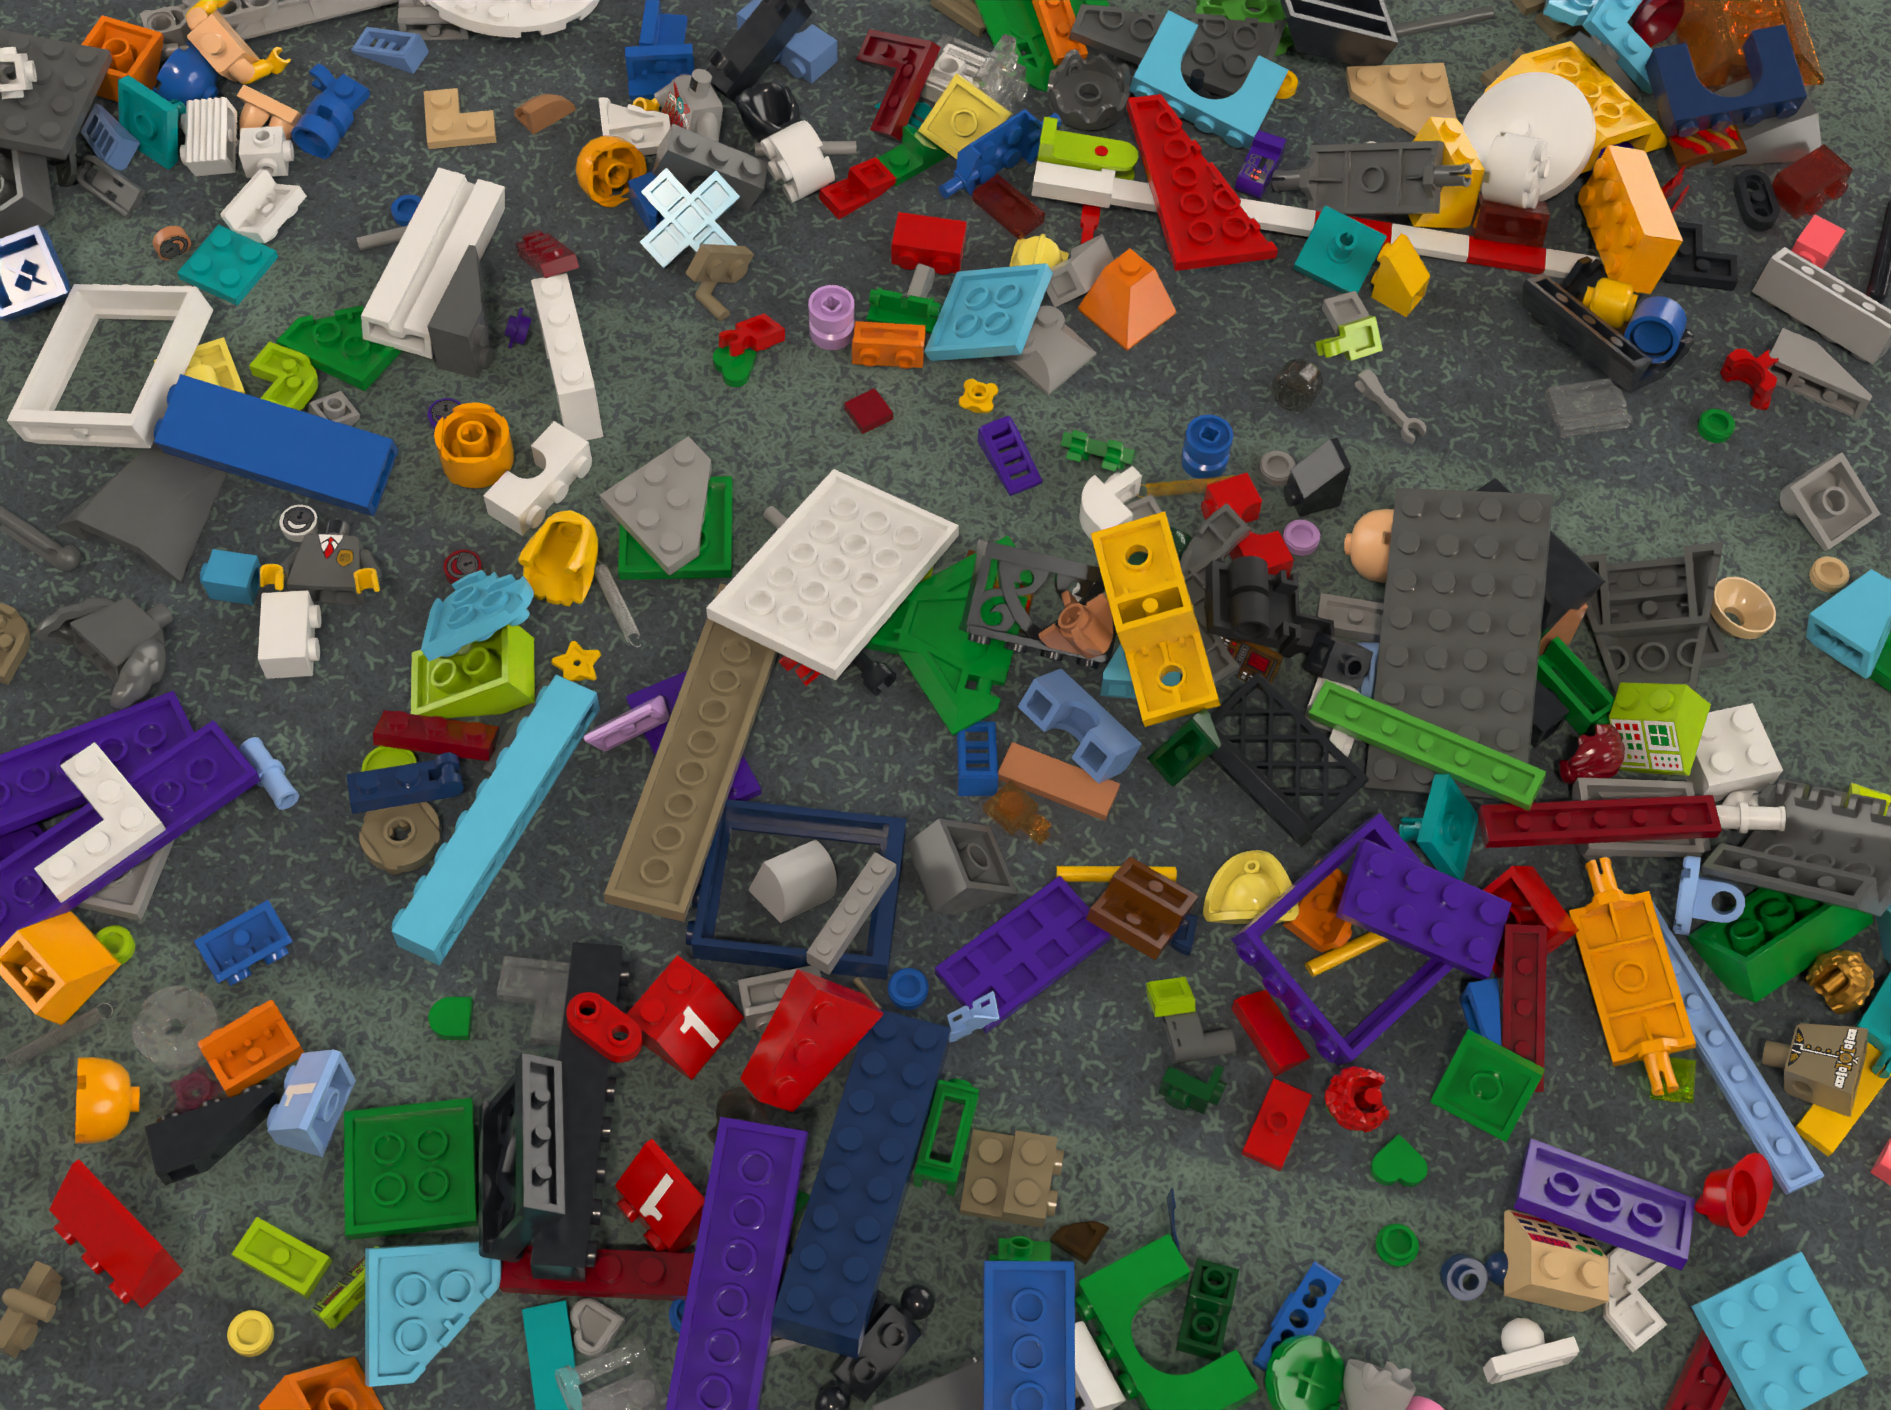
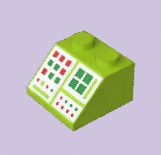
(1659, 726)

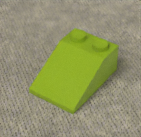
(477, 679)

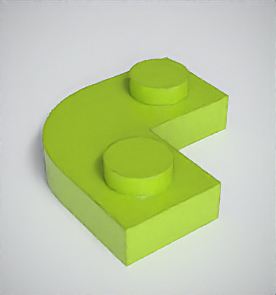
(291, 375)

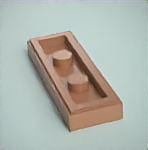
(1057, 781)

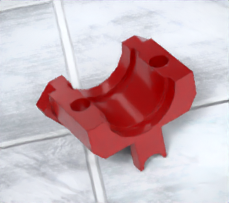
(1744, 367)

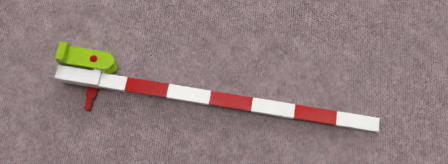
(1102, 174)

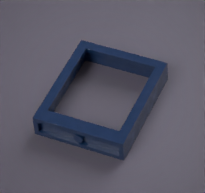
(806, 823)

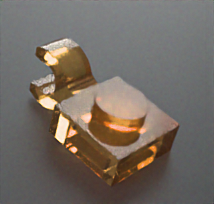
(1015, 810)

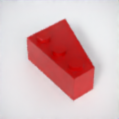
(807, 1039)

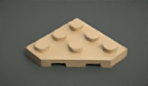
(1403, 93)

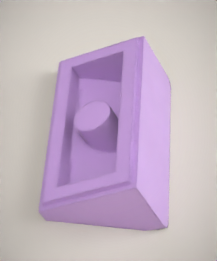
(629, 724)

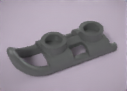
(106, 181)

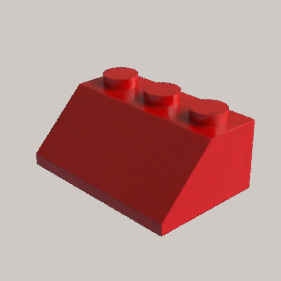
(111, 1237)

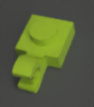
(1356, 340)

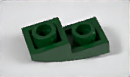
(1207, 1309)

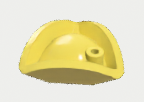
(1246, 888)

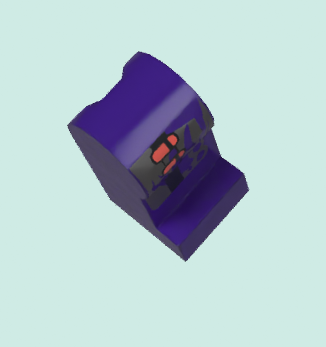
(1260, 164)

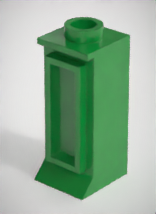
(1575, 687)
(959, 1092)

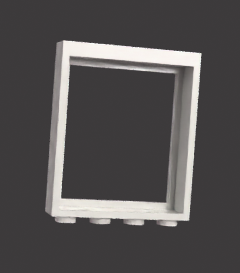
(34, 411)

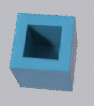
(231, 577)

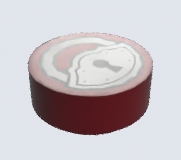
(461, 564)

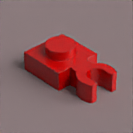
(757, 333)

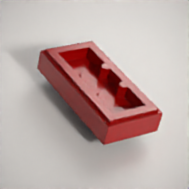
(1276, 1124)

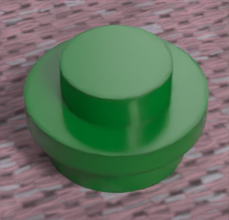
(1396, 1245)

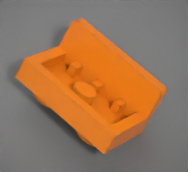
(888, 344)
(1317, 913)
(250, 1048)

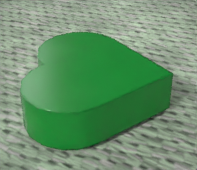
(735, 369)
(1398, 1163)

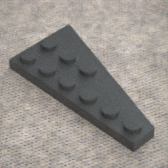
(1219, 48)

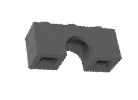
(694, 155)

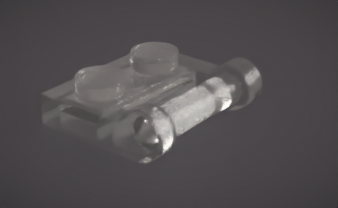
(633, 1392)

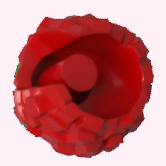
(1356, 1099)

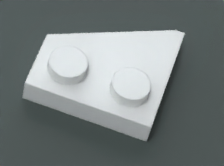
(634, 125)

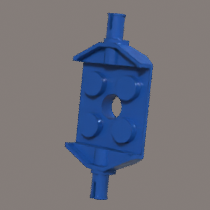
(995, 151)

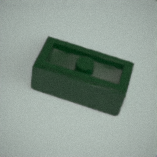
(1186, 748)

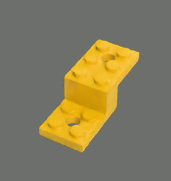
(1155, 619)

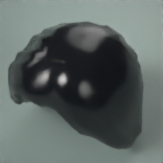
(767, 109)

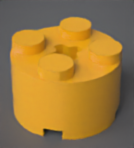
(474, 445)

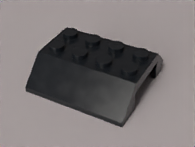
(1578, 327)

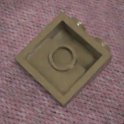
(1011, 1177)

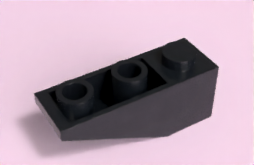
(199, 1138)

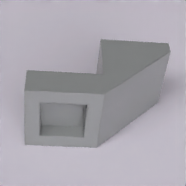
(1079, 272)

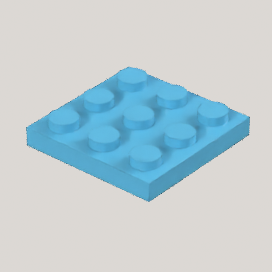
(988, 312)
(1779, 1338)

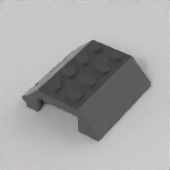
(1823, 852)

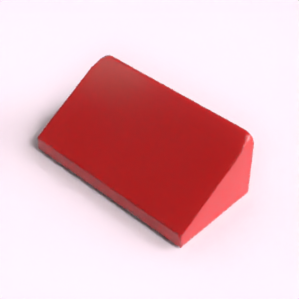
(1269, 1032)

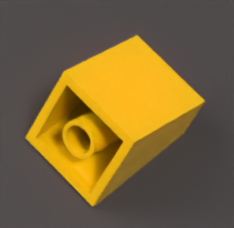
(1456, 202)

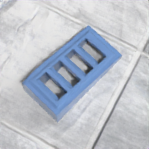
(408, 58)
(114, 142)

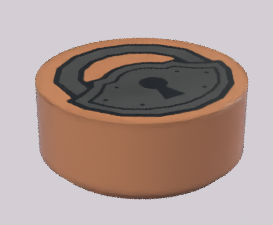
(171, 242)

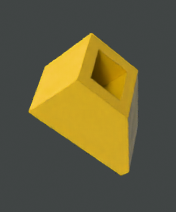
(1400, 277)

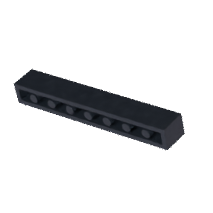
(566, 1247)

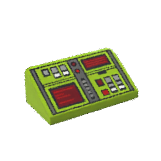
(342, 1297)

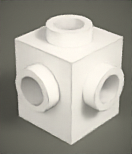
(24, 69)
(266, 150)

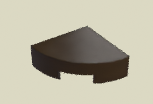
(1080, 1239)

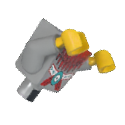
(689, 103)

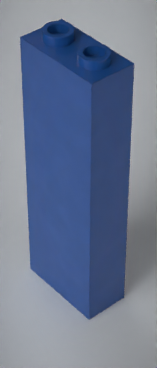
(275, 445)

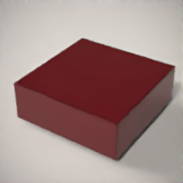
(868, 411)

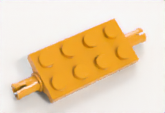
(1632, 978)

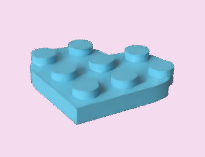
(475, 612)

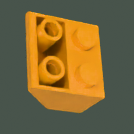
(56, 966)

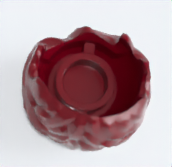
(1596, 756)

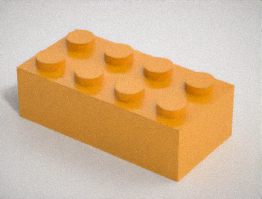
(1629, 218)

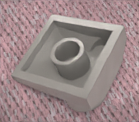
(1051, 351)
(1829, 501)

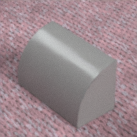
(795, 881)

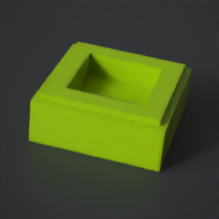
(1170, 996)

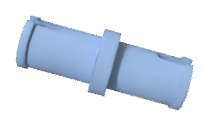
(270, 772)

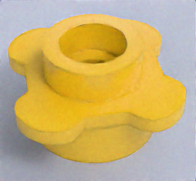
(981, 403)

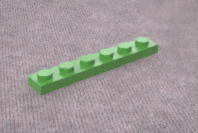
(1427, 745)

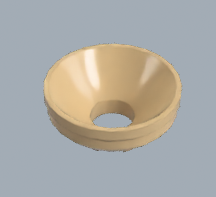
(1745, 601)

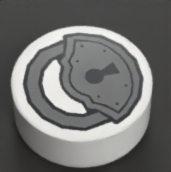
(298, 522)

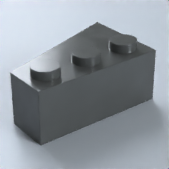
(950, 1392)

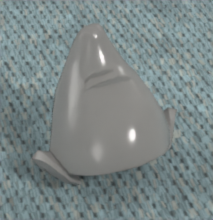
(1377, 1387)

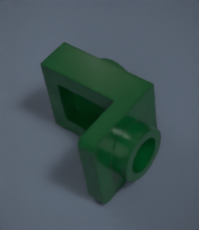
(1186, 1091)

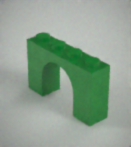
(1111, 1302)

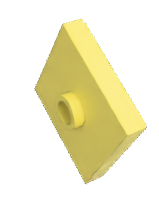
(962, 116)

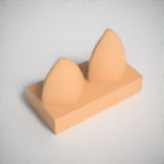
(261, 107)

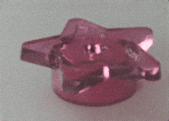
(191, 1082)

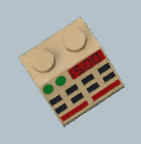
(1553, 1264)

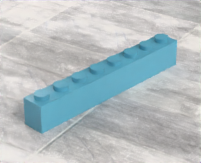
(495, 820)

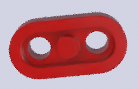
(601, 1026)

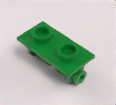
(893, 308)

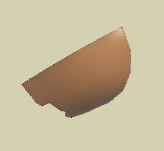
(543, 111)

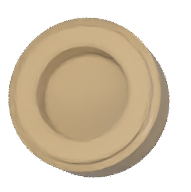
(1829, 574)

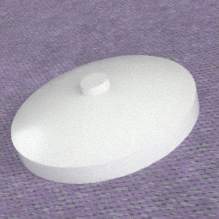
(1541, 108)

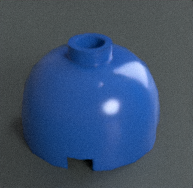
(187, 76)

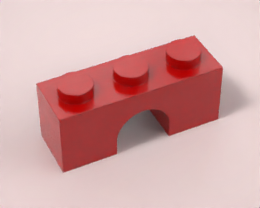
(1246, 502)

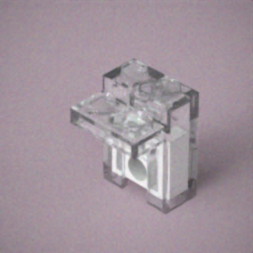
(991, 72)

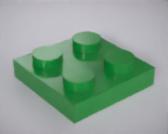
(1487, 1085)

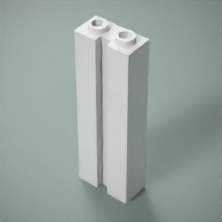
(426, 258)

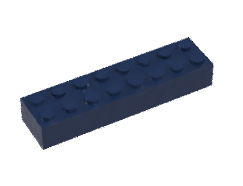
(861, 1186)

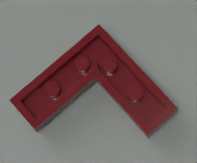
(911, 62)

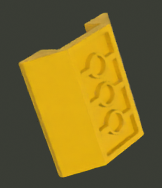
(1615, 112)

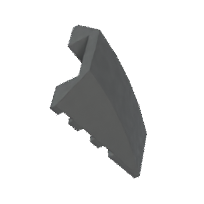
(1772, 138)
(151, 509)
(1654, 615)

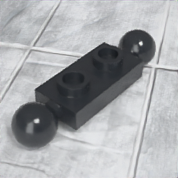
(883, 1346)

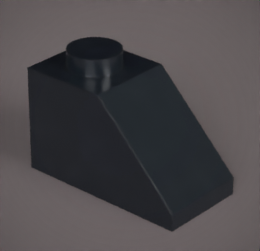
(1318, 480)

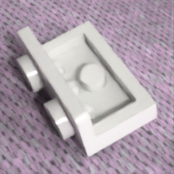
(262, 207)

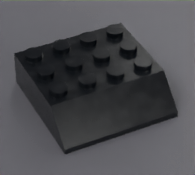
(1341, 29)

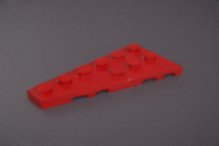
(1192, 198)

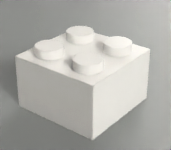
(1733, 754)

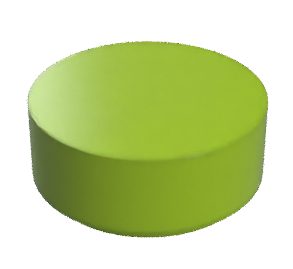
(118, 942)

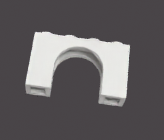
(567, 356)

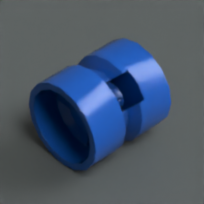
(322, 126)
(1206, 447)

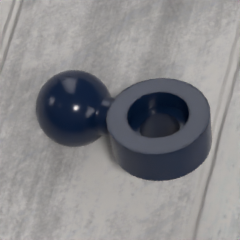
(1461, 1264)

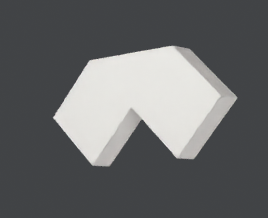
(1627, 1309)

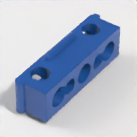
(1294, 1307)

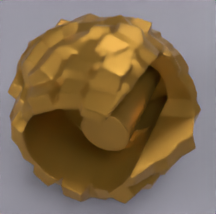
(1841, 979)

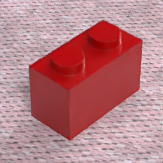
(928, 242)

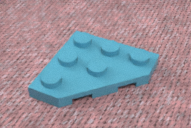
(417, 1297)

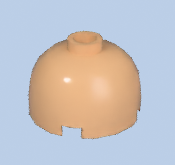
(1371, 544)

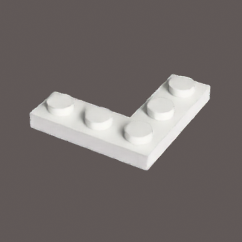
(124, 828)

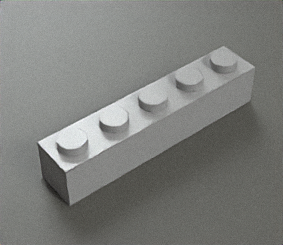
(851, 913)

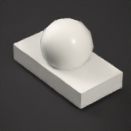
(1527, 1352)

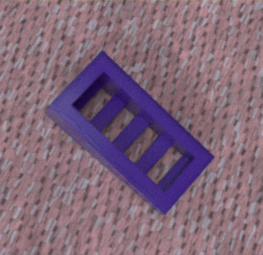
(998, 436)

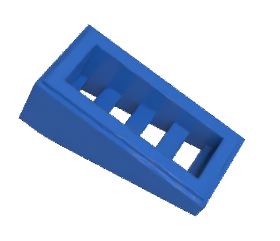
(977, 780)
(1482, 1008)

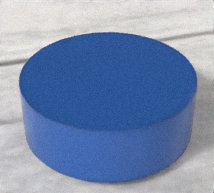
(404, 208)
(908, 988)

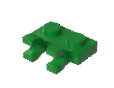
(1113, 452)

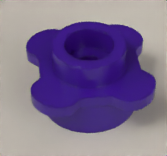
(517, 328)

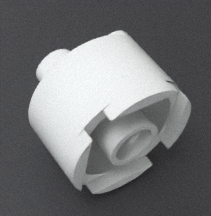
(798, 160)
(1515, 170)

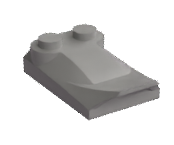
(1607, 789)

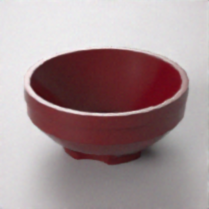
(1657, 19)

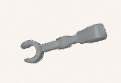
(1372, 389)

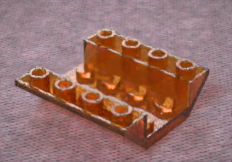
(1720, 28)

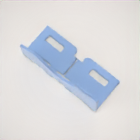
(974, 1018)

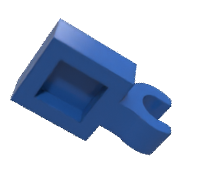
(343, 88)

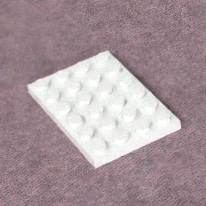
(833, 573)

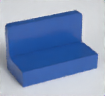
(661, 28)

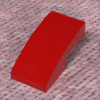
(863, 184)

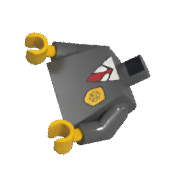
(328, 566)

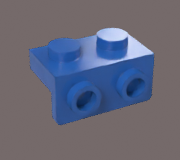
(655, 67)
(244, 942)

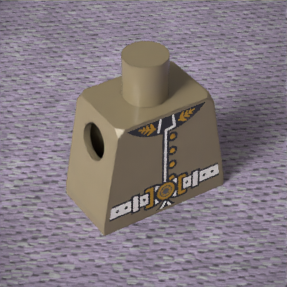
(1821, 1064)

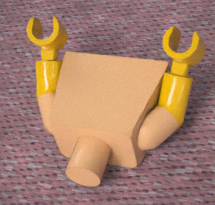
(224, 46)

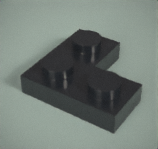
(1699, 267)

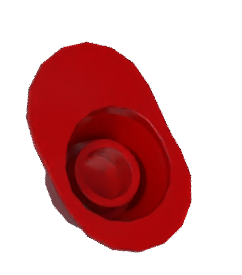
(1737, 1194)

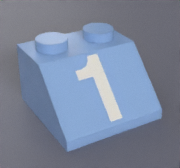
(311, 1102)

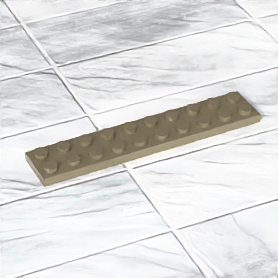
(691, 774)

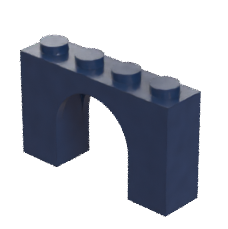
(1690, 107)

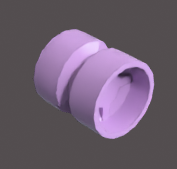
(831, 317)

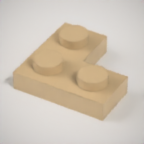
(451, 128)

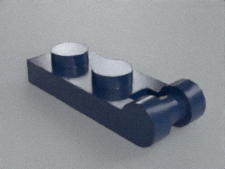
(405, 784)

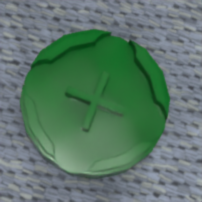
(1305, 1375)

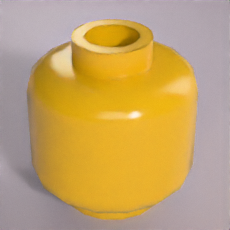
(1611, 301)

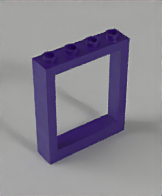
(1283, 986)

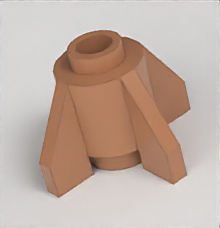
(1082, 628)

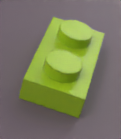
(282, 1257)

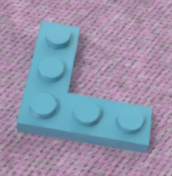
(1610, 26)

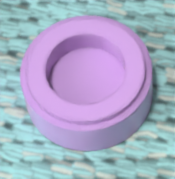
(1301, 537)

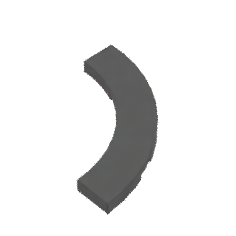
(1212, 542)

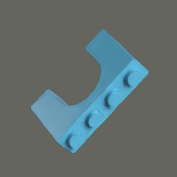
(1231, 118)

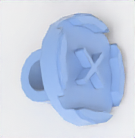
(1696, 897)

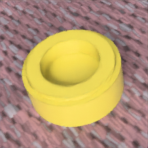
(250, 1333)

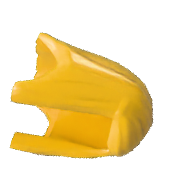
(561, 558)

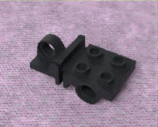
(1259, 607)

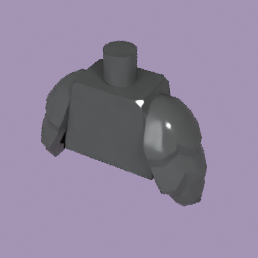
(117, 640)

